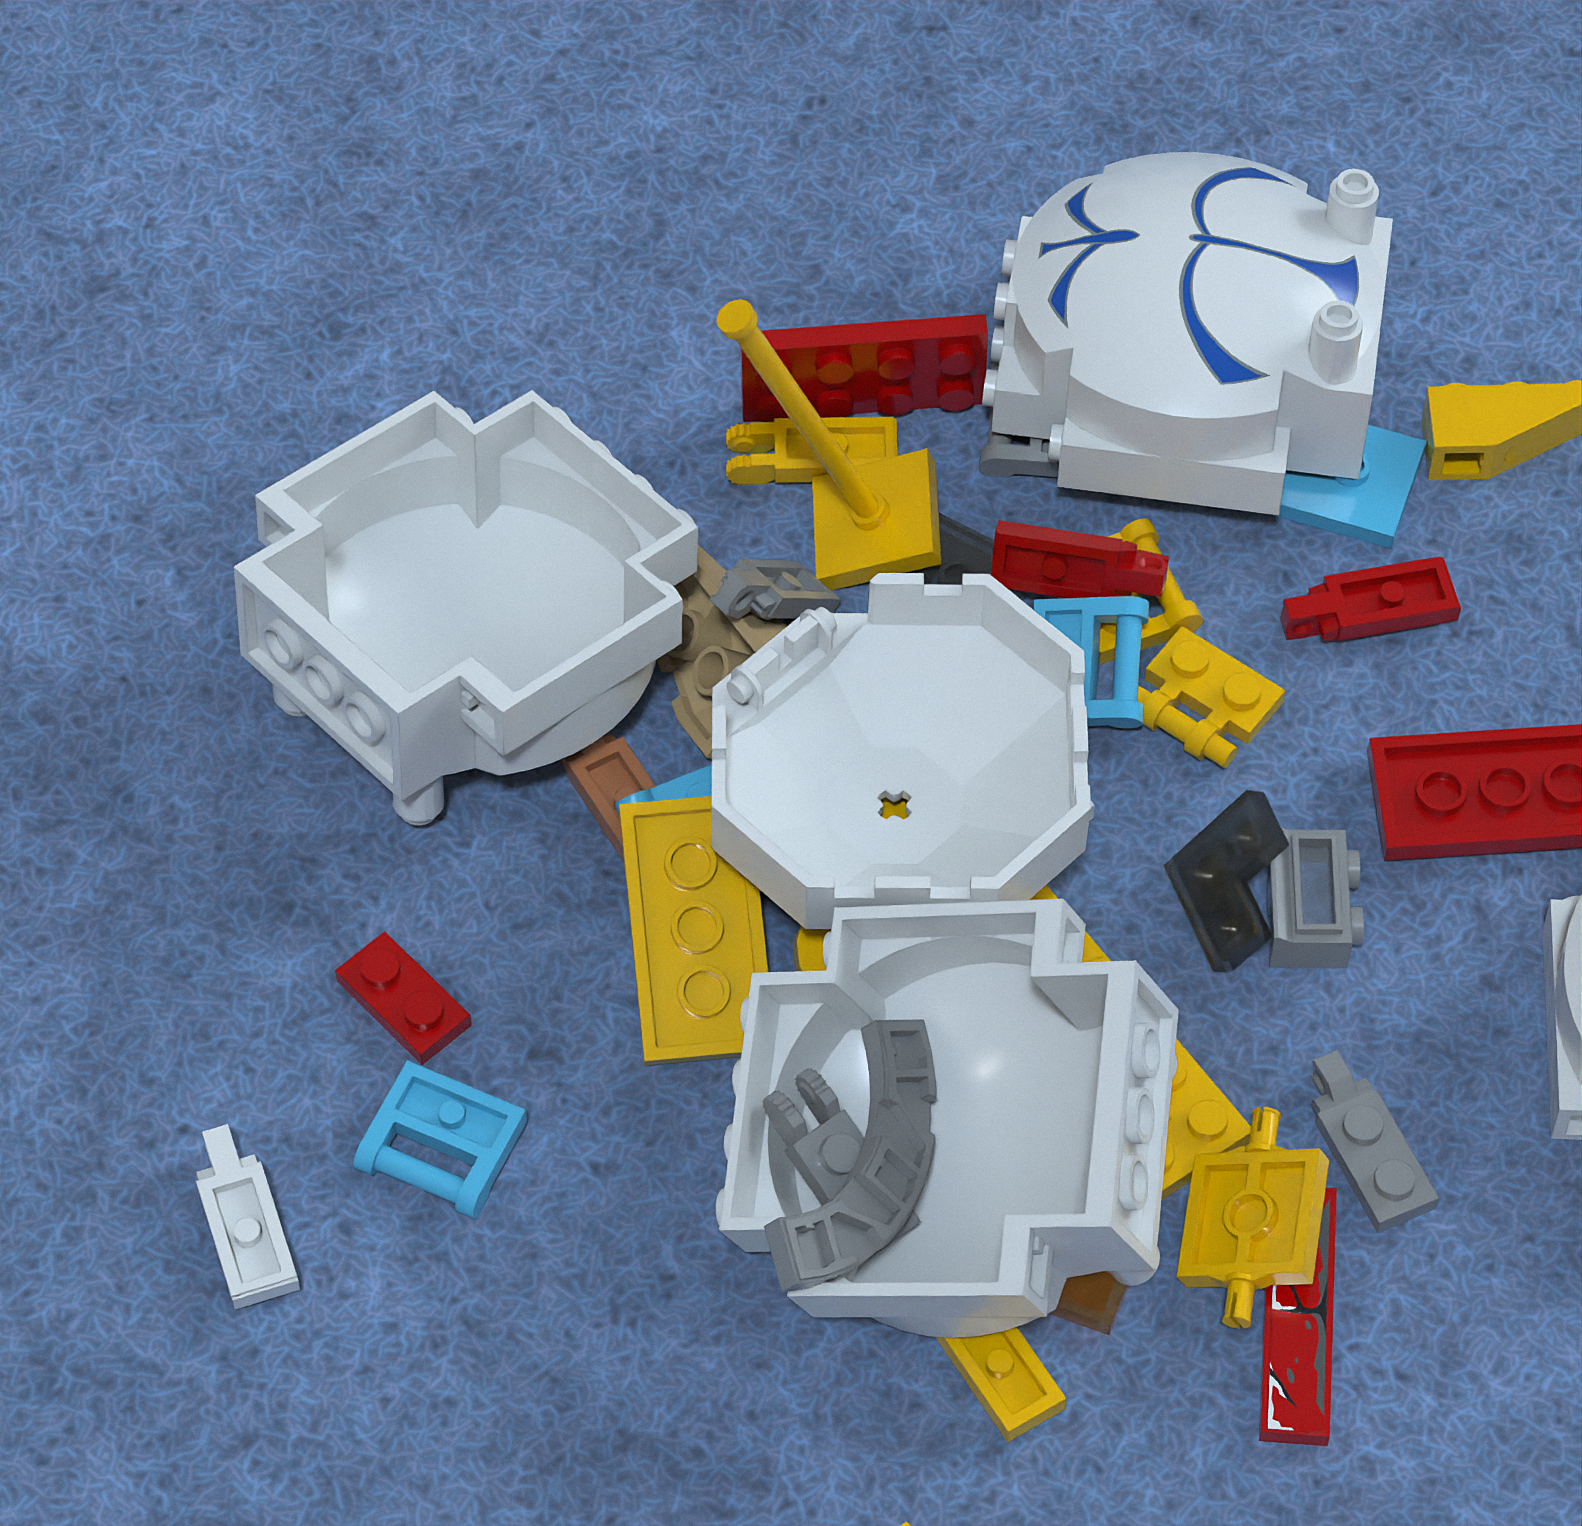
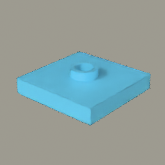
(1364, 506)

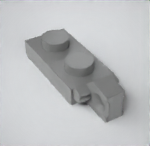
(772, 590)
(1369, 1146)

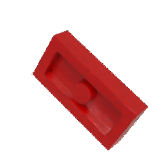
(403, 998)

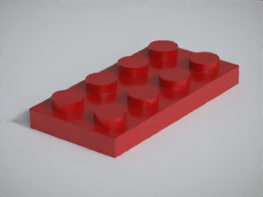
(875, 367)
(1478, 791)

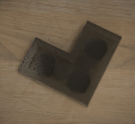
(1214, 878)

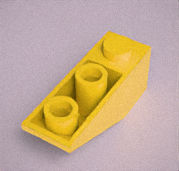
(1496, 427)

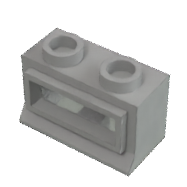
(1312, 901)

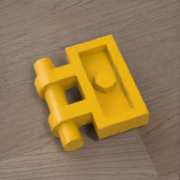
(1212, 685)

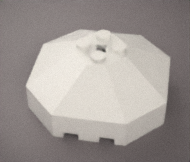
(925, 699)

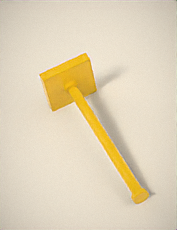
(865, 514)

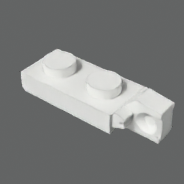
(244, 1223)

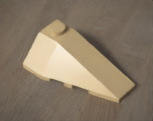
(709, 648)

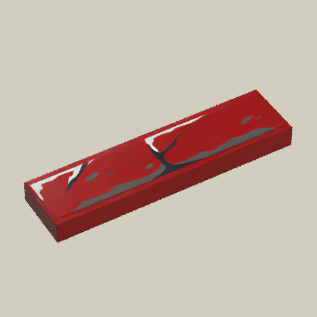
(1299, 1349)

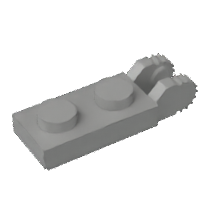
(829, 1150)

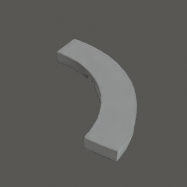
(886, 1175)

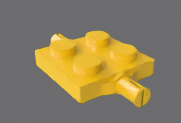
(1253, 1218)

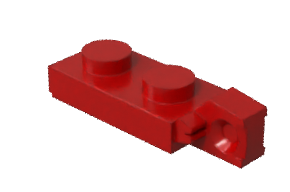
(1073, 563)
(1373, 602)

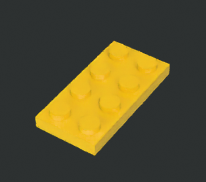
(691, 932)

